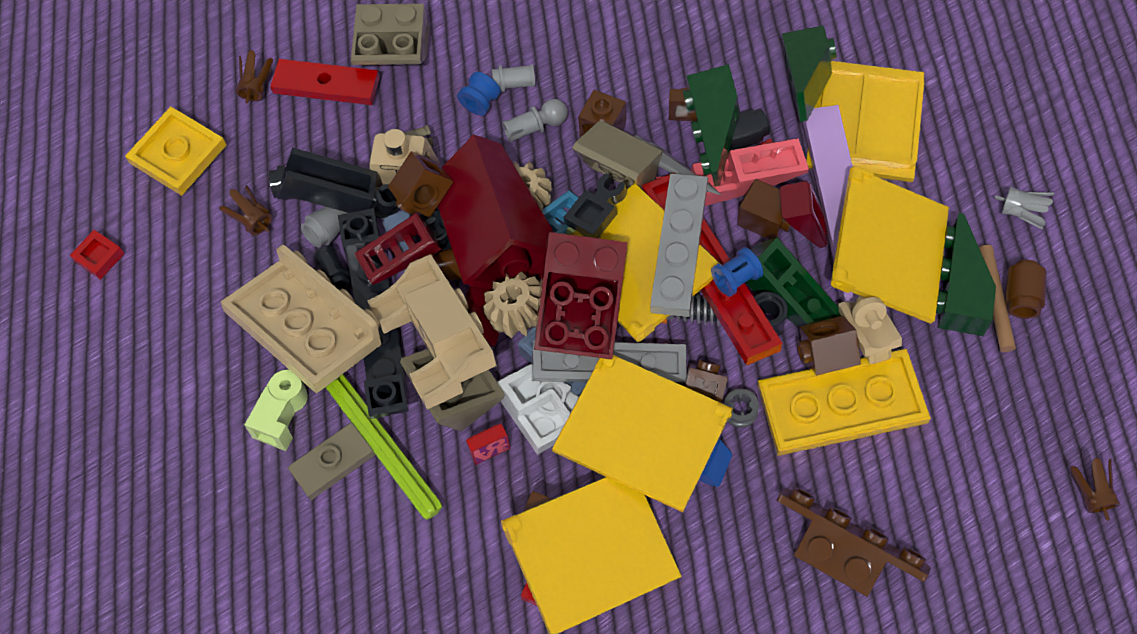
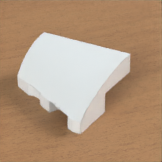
(537, 407)

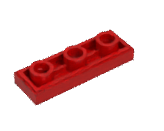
(325, 81)

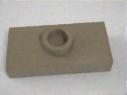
(331, 461)

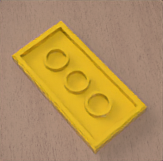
(842, 404)

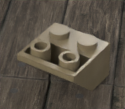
(390, 34)

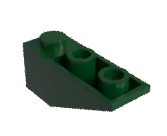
(717, 113)
(968, 286)

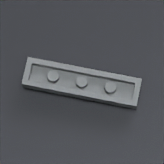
(679, 245)
(661, 359)

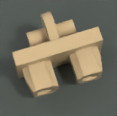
(873, 326)

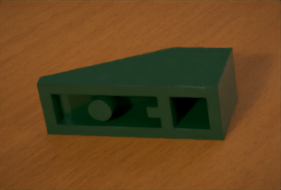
(808, 65)
(789, 279)

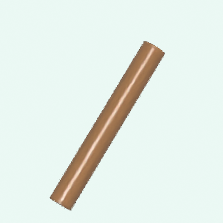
(1000, 312)

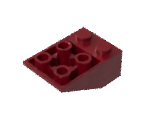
(579, 295)

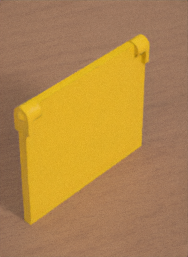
(640, 225)
(890, 245)
(643, 431)
(589, 552)

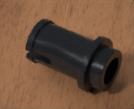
(385, 203)
(330, 264)

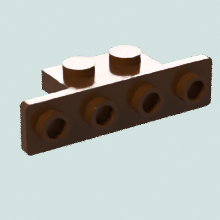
(846, 550)

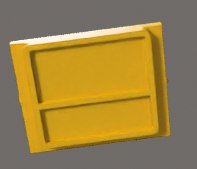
(878, 116)

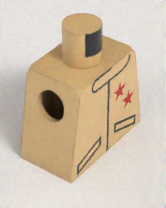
(391, 151)

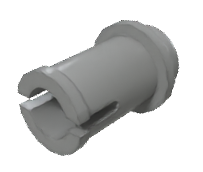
(514, 77)

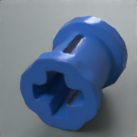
(737, 271)

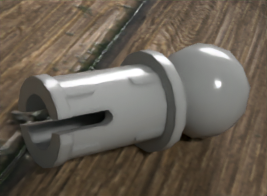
(552, 113)

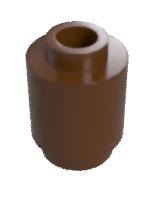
(1026, 289)

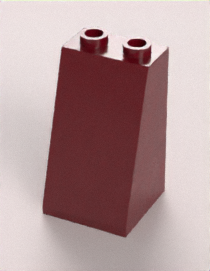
(491, 216)

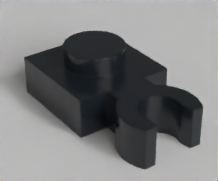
(594, 212)

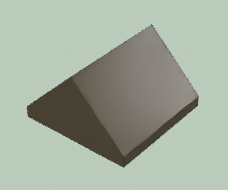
(618, 155)
(459, 412)

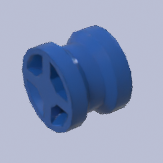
(478, 93)

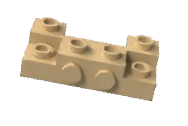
(444, 326)

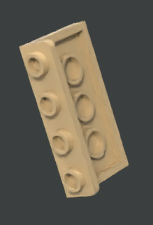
(304, 320)

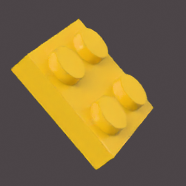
(176, 150)

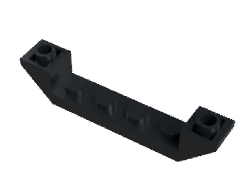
(386, 378)

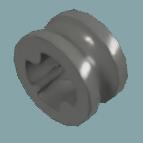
(748, 397)

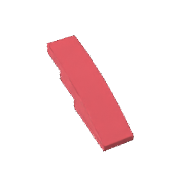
(766, 162)

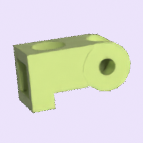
(276, 408)

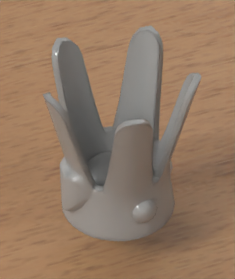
(1020, 202)

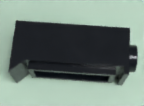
(328, 182)

